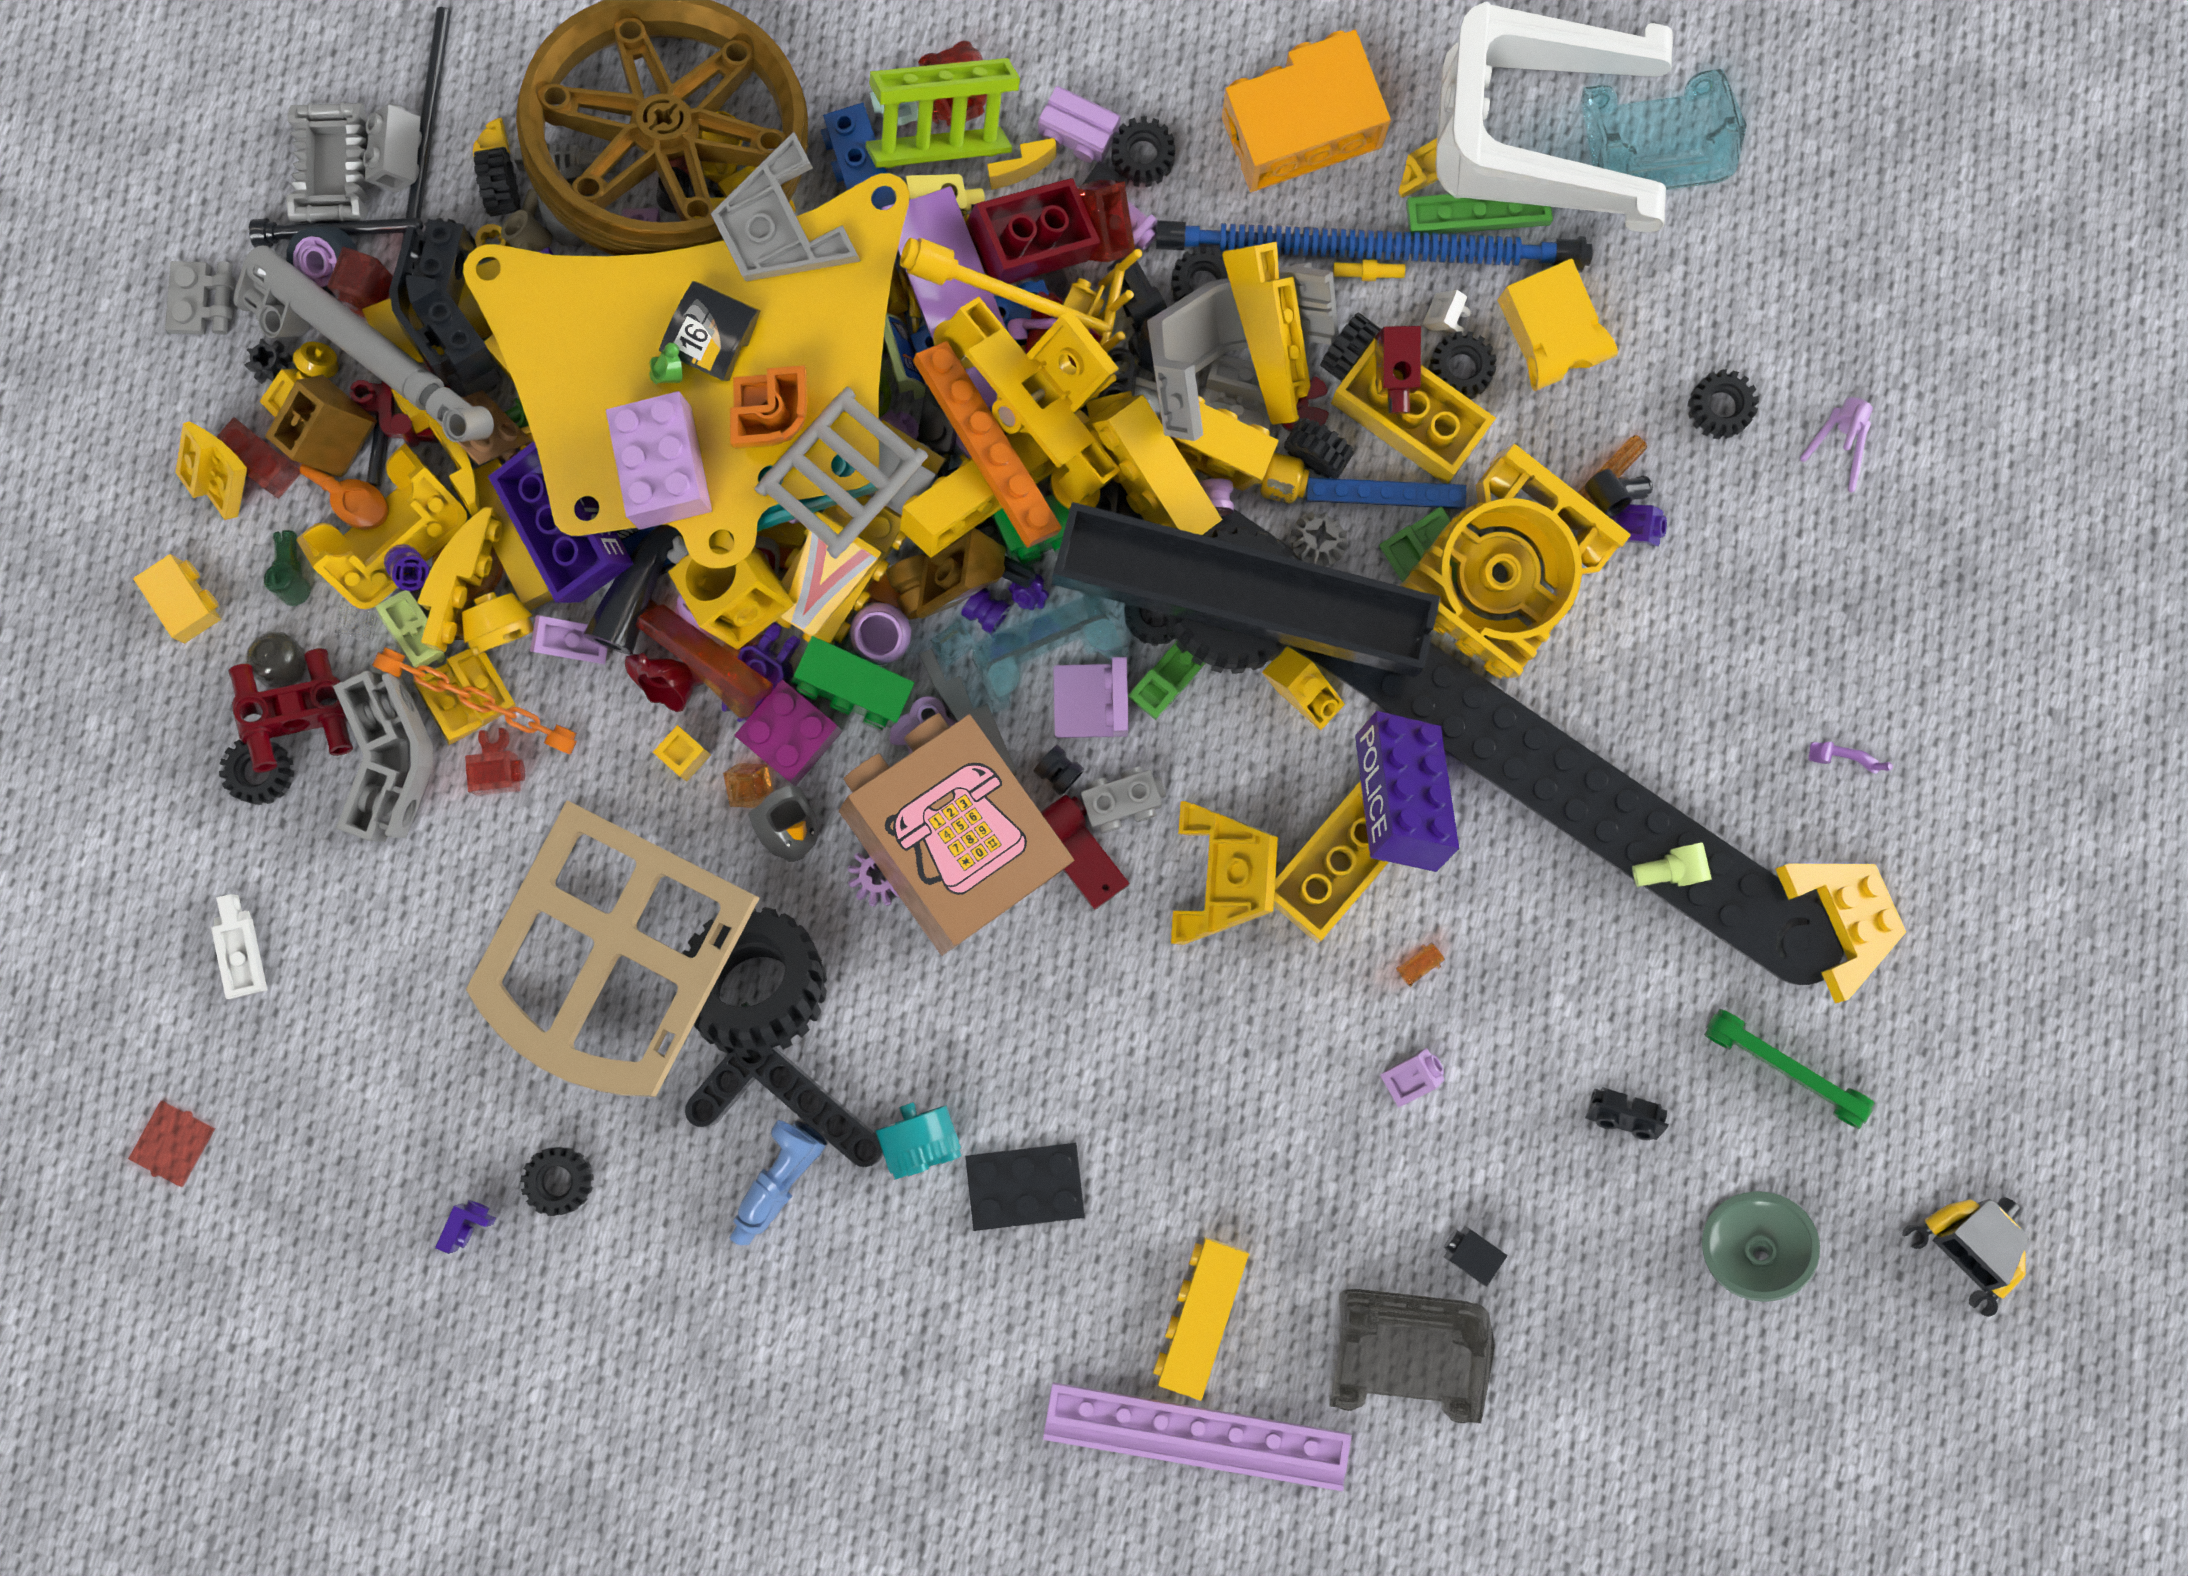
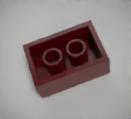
(1032, 232)

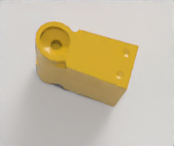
(1555, 324)

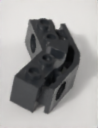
(433, 286)

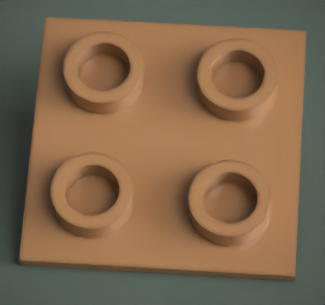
(503, 439)

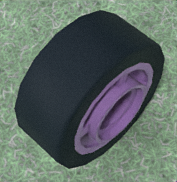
(309, 246)

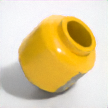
(1284, 479)

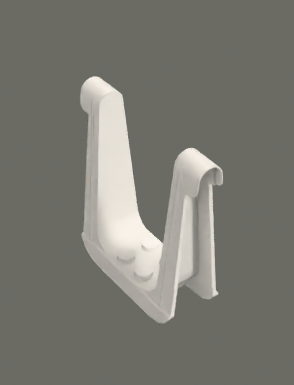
(1481, 168)

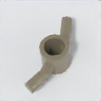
(523, 230)

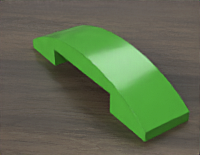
(1165, 681)

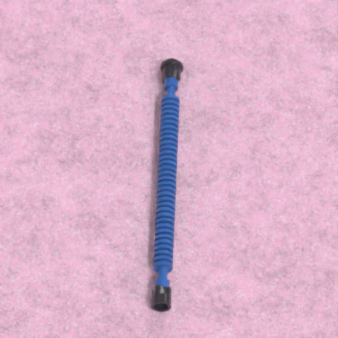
(1177, 235)

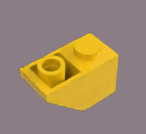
(1303, 687)

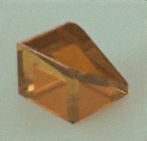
(747, 784)

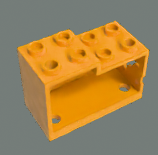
(1306, 114)

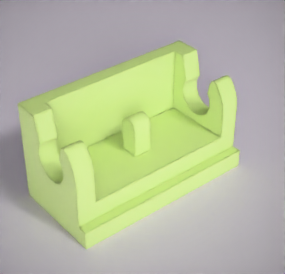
(406, 626)

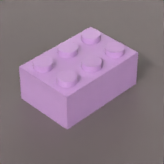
(658, 460)

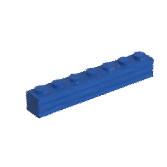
(1386, 493)

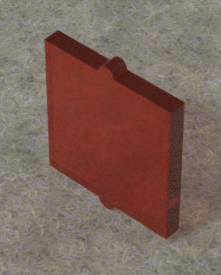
(171, 1143)

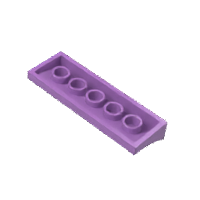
(941, 221)

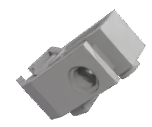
(394, 756)

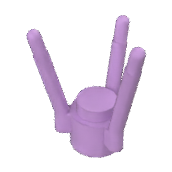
(1852, 421)

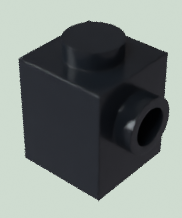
(1474, 1255)

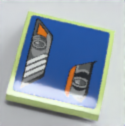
(901, 356)

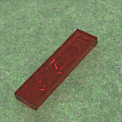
(704, 655)

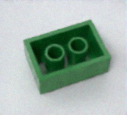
(851, 684)

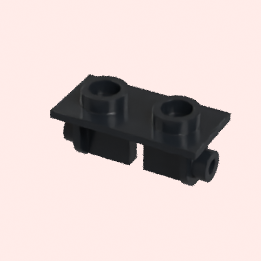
(1643, 1120)

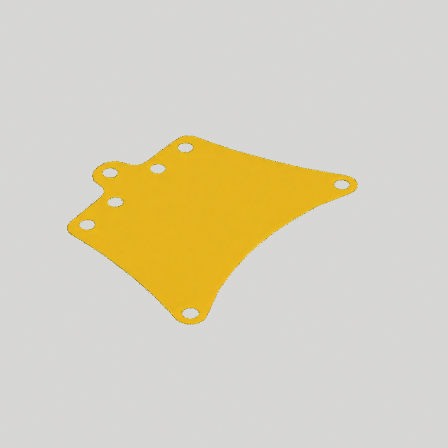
(589, 325)

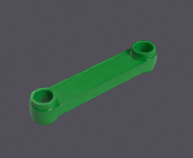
(1850, 1105)

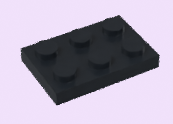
(1024, 1186)

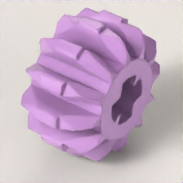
(869, 883)

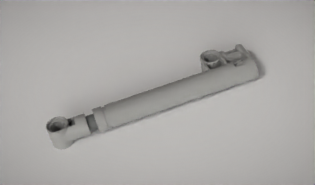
(291, 302)

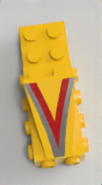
(831, 589)

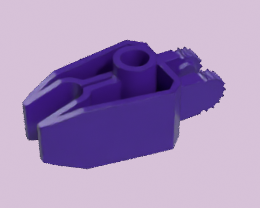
(768, 663)

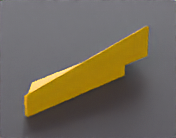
(1271, 327)

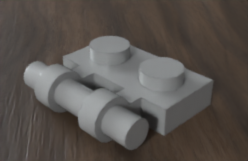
(189, 298)

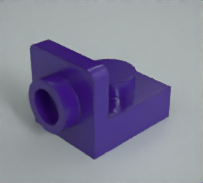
(1644, 523)
(457, 1228)

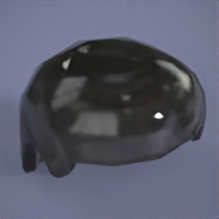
(276, 659)

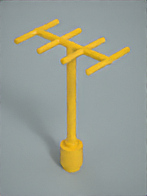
(938, 264)

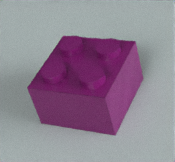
(788, 733)

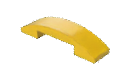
(463, 480)

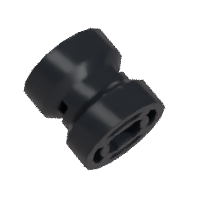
(1052, 764)

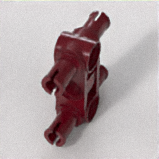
(288, 710)

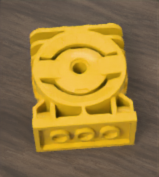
(1510, 643)

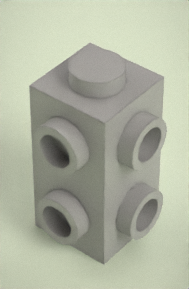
(392, 148)
(1122, 799)

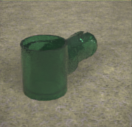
(286, 569)

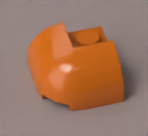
(768, 407)

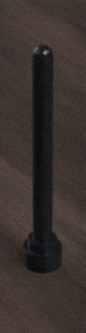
(269, 233)

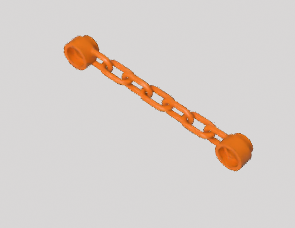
(392, 662)

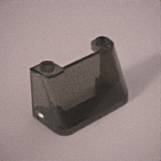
(1411, 1351)

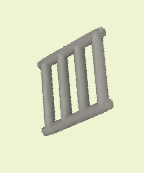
(821, 430)

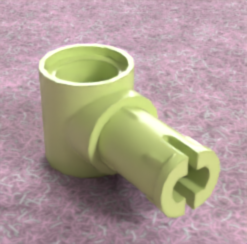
(1683, 866)

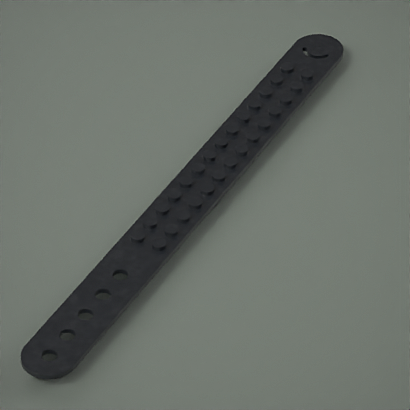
(1589, 800)

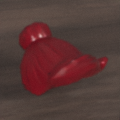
(663, 680)

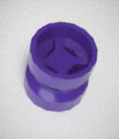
(401, 560)
(987, 611)

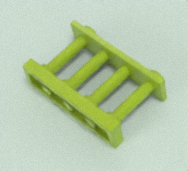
(939, 82)

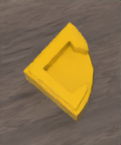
(492, 137)

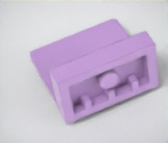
(1091, 700)

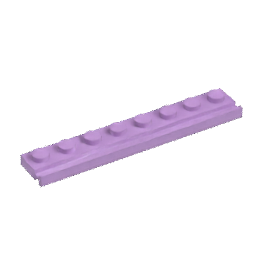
(1197, 1436)

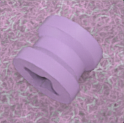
(1219, 493)

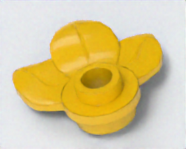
(914, 310)

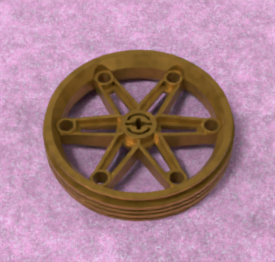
(658, 124)

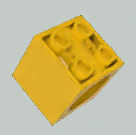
(746, 607)

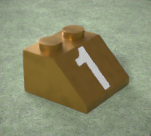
(959, 572)

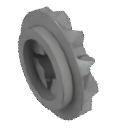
(1305, 545)

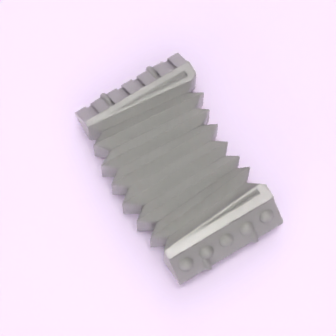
(330, 163)

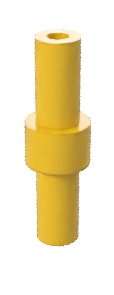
(1368, 270)

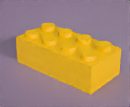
(1436, 432)
(1152, 467)
(1328, 871)

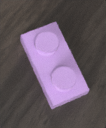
(565, 640)

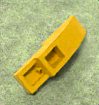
(461, 562)

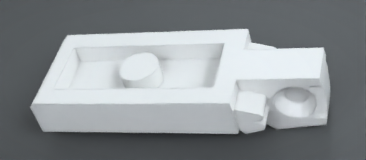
(237, 949)

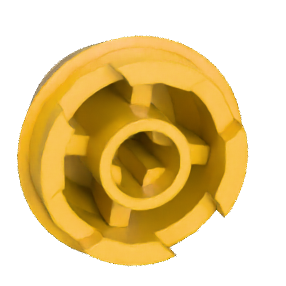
(495, 622)

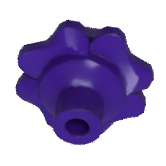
(1030, 597)

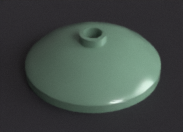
(1765, 1224)

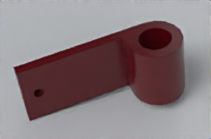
(1092, 869)

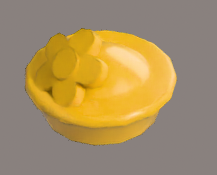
(316, 359)

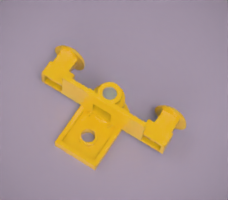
(1041, 391)

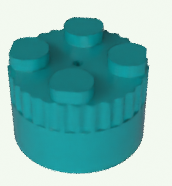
(918, 1141)

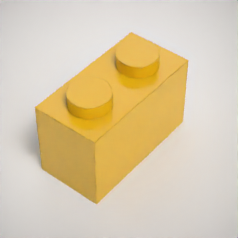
(178, 598)

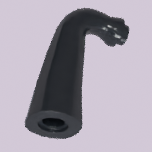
(631, 593)

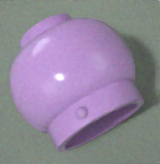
(880, 633)

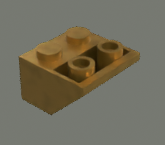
(320, 426)

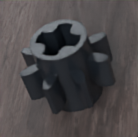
(260, 358)

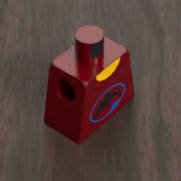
(1400, 350)

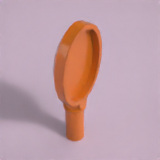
(351, 499)

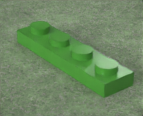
(1453, 215)

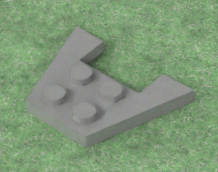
(764, 228)

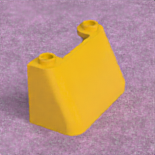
(419, 515)

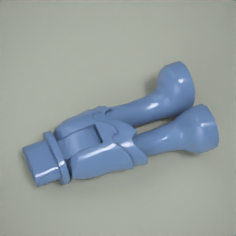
(769, 1192)

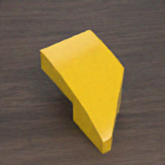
(1419, 169)

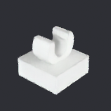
(1445, 311)

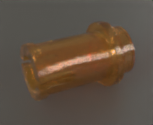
(1420, 964)

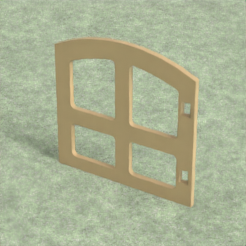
(613, 936)

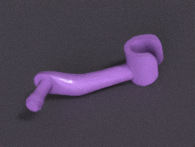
(1018, 327)
(1823, 753)

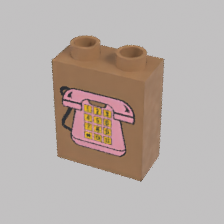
(952, 830)

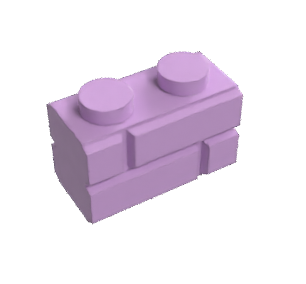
(1078, 125)

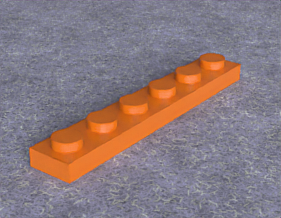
(987, 444)

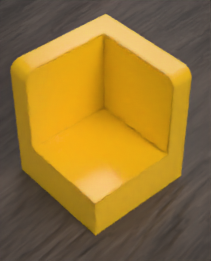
(681, 753)

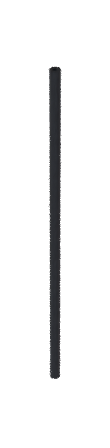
(417, 189)

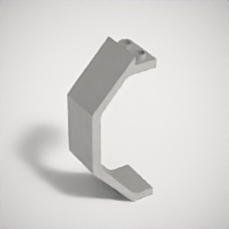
(1209, 325)

